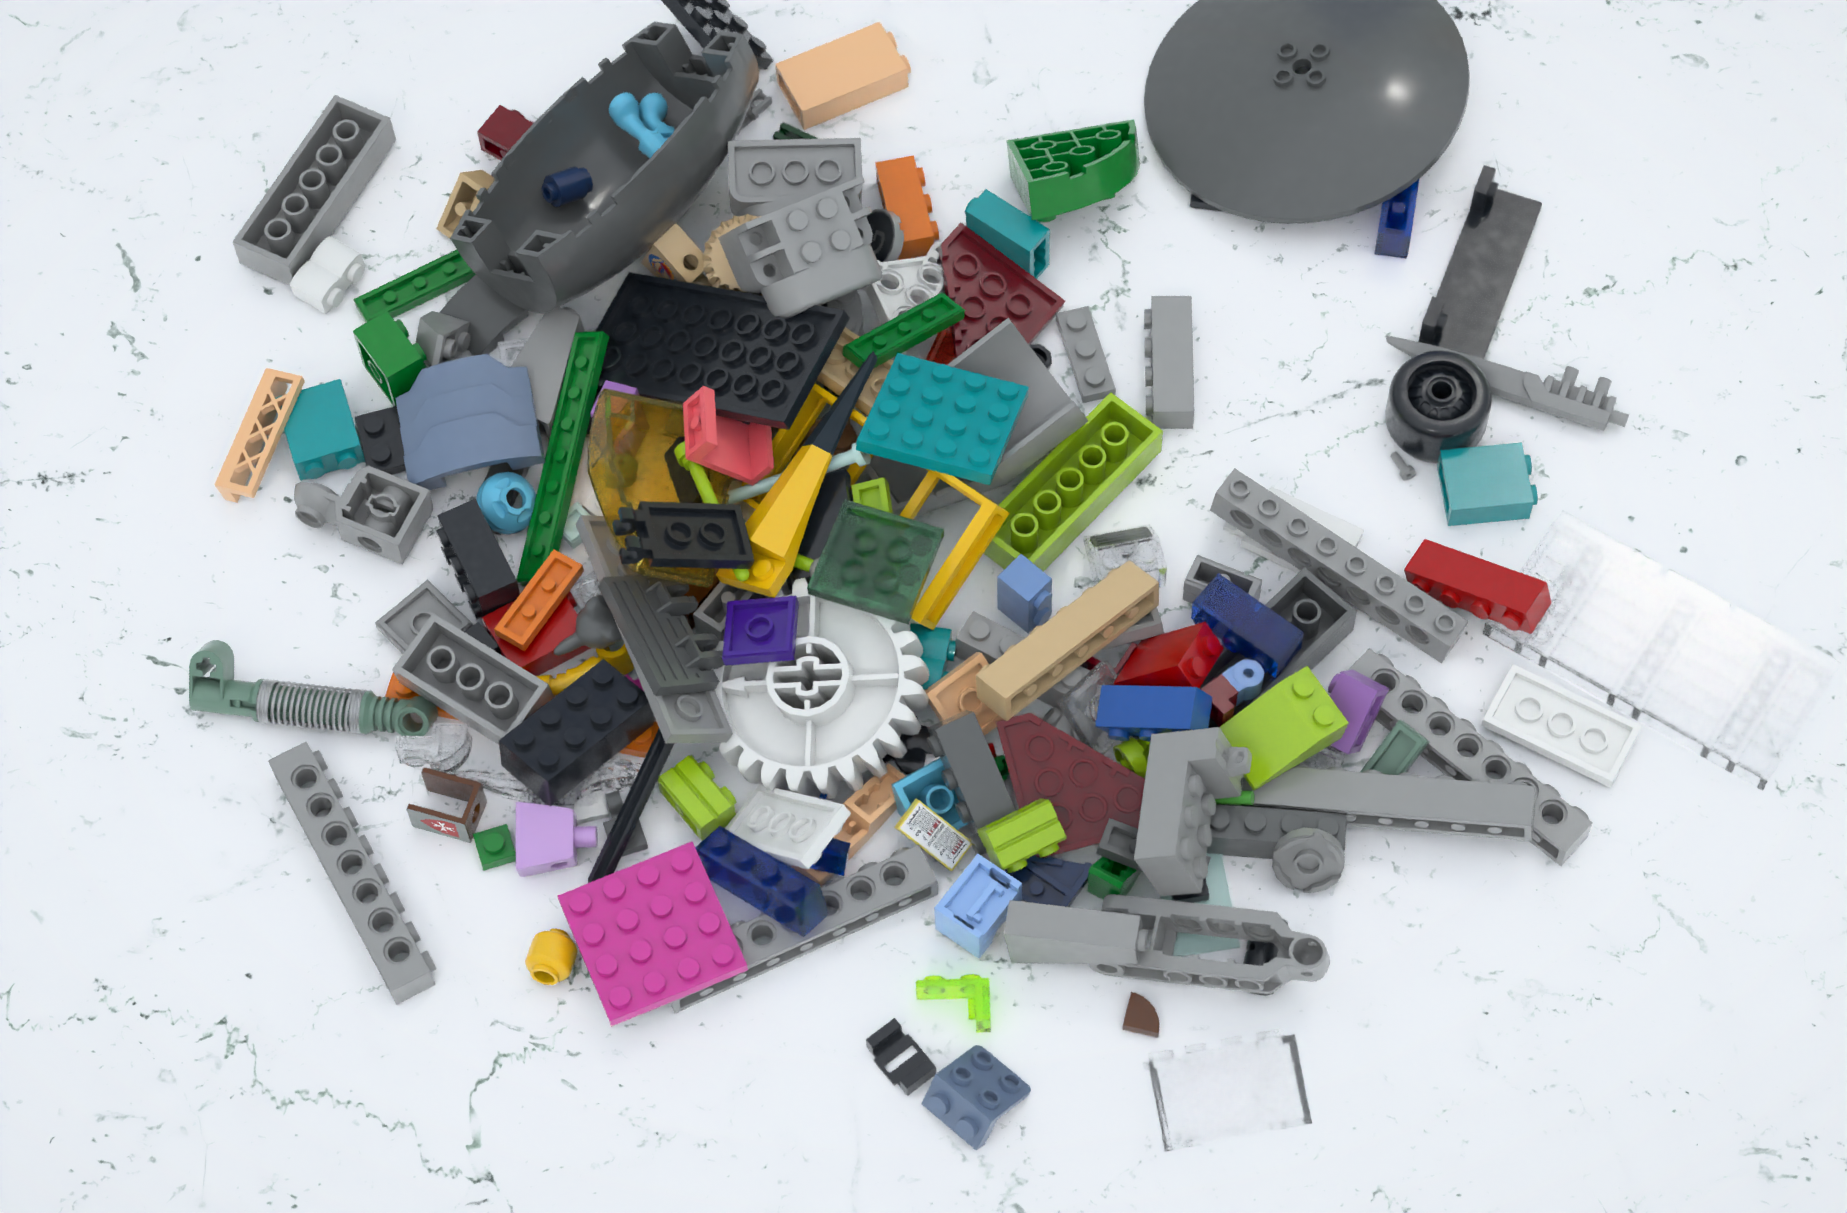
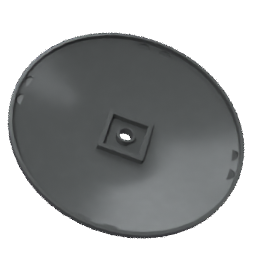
(1315, 144)

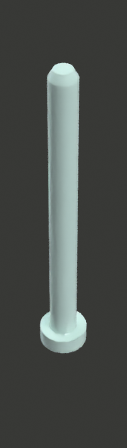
(763, 486)

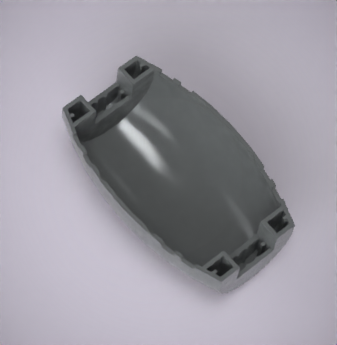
(555, 254)

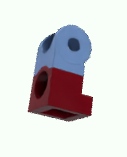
(1232, 687)

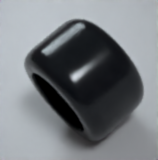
(1437, 404)

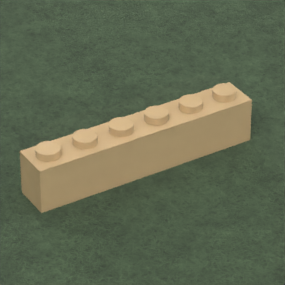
(1067, 640)

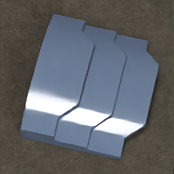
(468, 419)

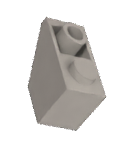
(442, 337)

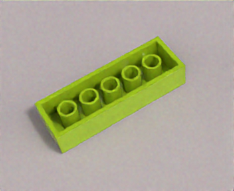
(1075, 484)

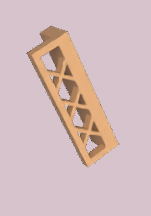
(254, 432)

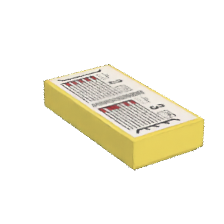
(933, 834)

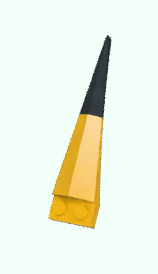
(783, 514)

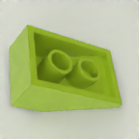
(1285, 726)

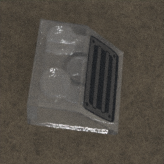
(1116, 547)

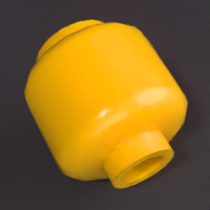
(551, 956)

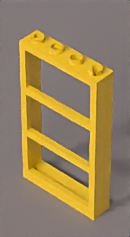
(966, 551)

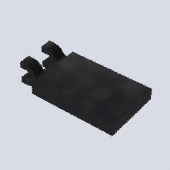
(685, 535)

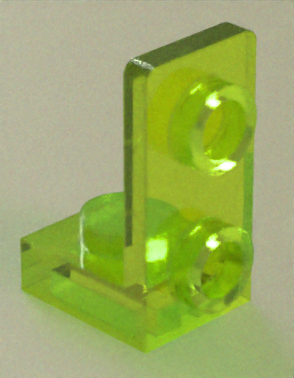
(967, 987)

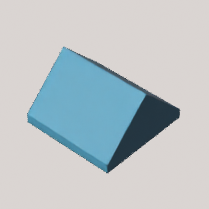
(929, 788)

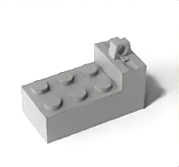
(1177, 804)

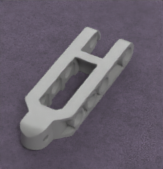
(1298, 956)

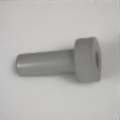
(1406, 472)

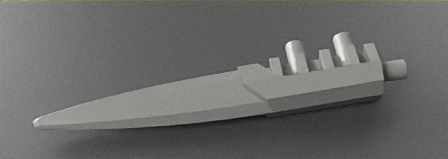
(1526, 388)

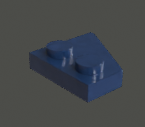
(1051, 880)

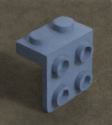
(974, 1094)

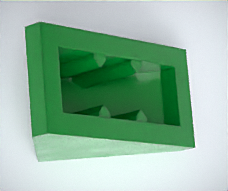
(1110, 877)

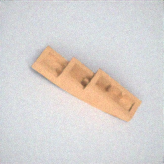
(869, 811)

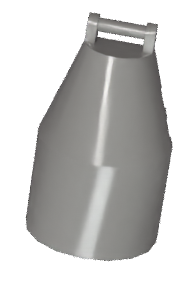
(1042, 425)

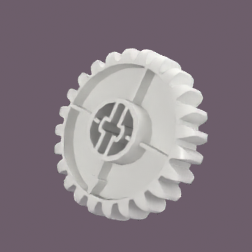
(829, 707)

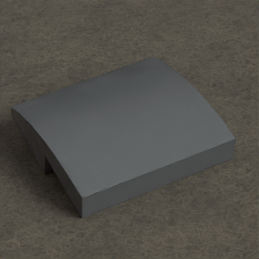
(487, 315)

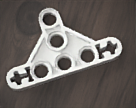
(909, 281)

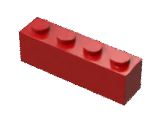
(1479, 586)

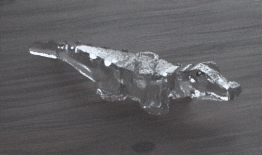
(613, 776)

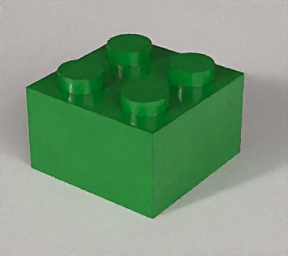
(389, 355)

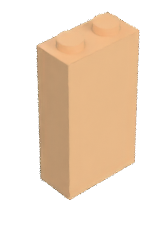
(842, 75)

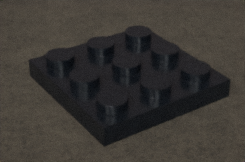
(709, 17)

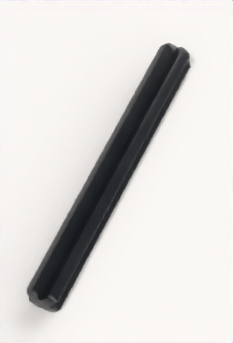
(632, 808)

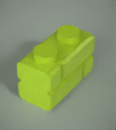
(697, 797)
(1022, 835)

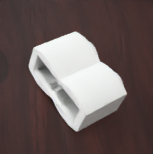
(327, 275)

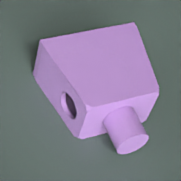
(549, 838)

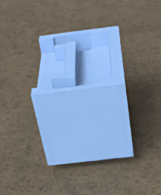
(979, 903)

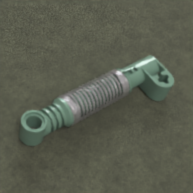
(271, 701)

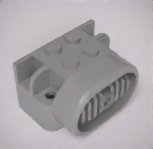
(785, 171)
(805, 251)

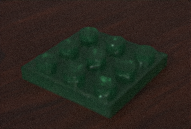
(876, 561)

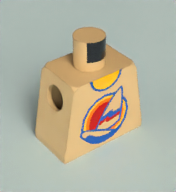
(676, 258)

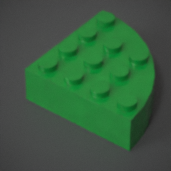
(1073, 167)

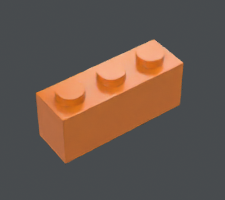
(902, 193)

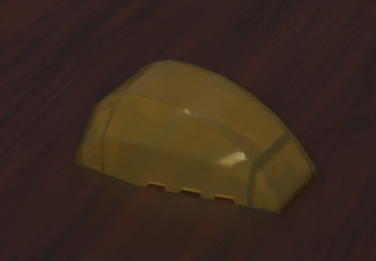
(630, 467)

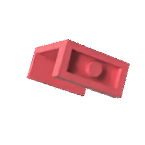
(724, 442)

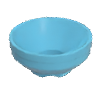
(494, 505)

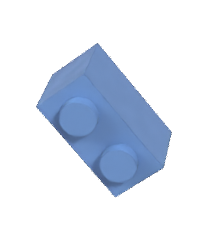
(1024, 594)

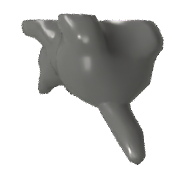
(593, 628)

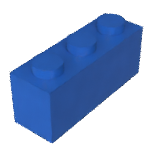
(1151, 710)

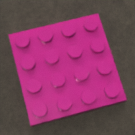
(652, 933)

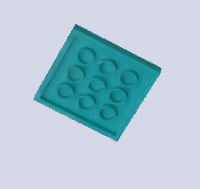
(942, 419)

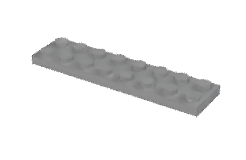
(680, 717)

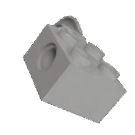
(372, 513)

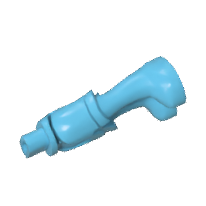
(642, 121)

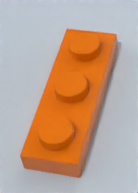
(539, 600)

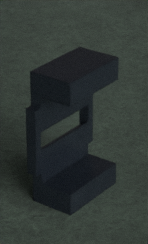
(891, 1042)

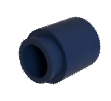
(567, 186)

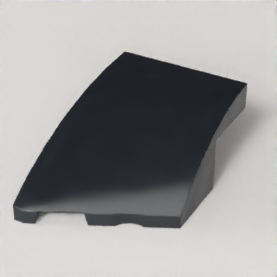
(833, 491)

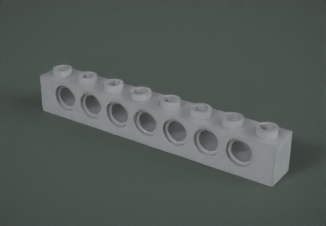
(1338, 565)
(1554, 840)
(852, 915)
(402, 978)

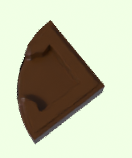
(1141, 1016)

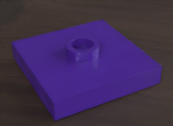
(760, 630)

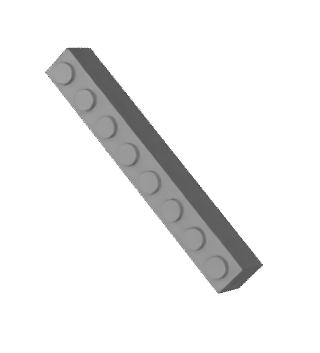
(1405, 801)

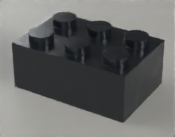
(476, 559)

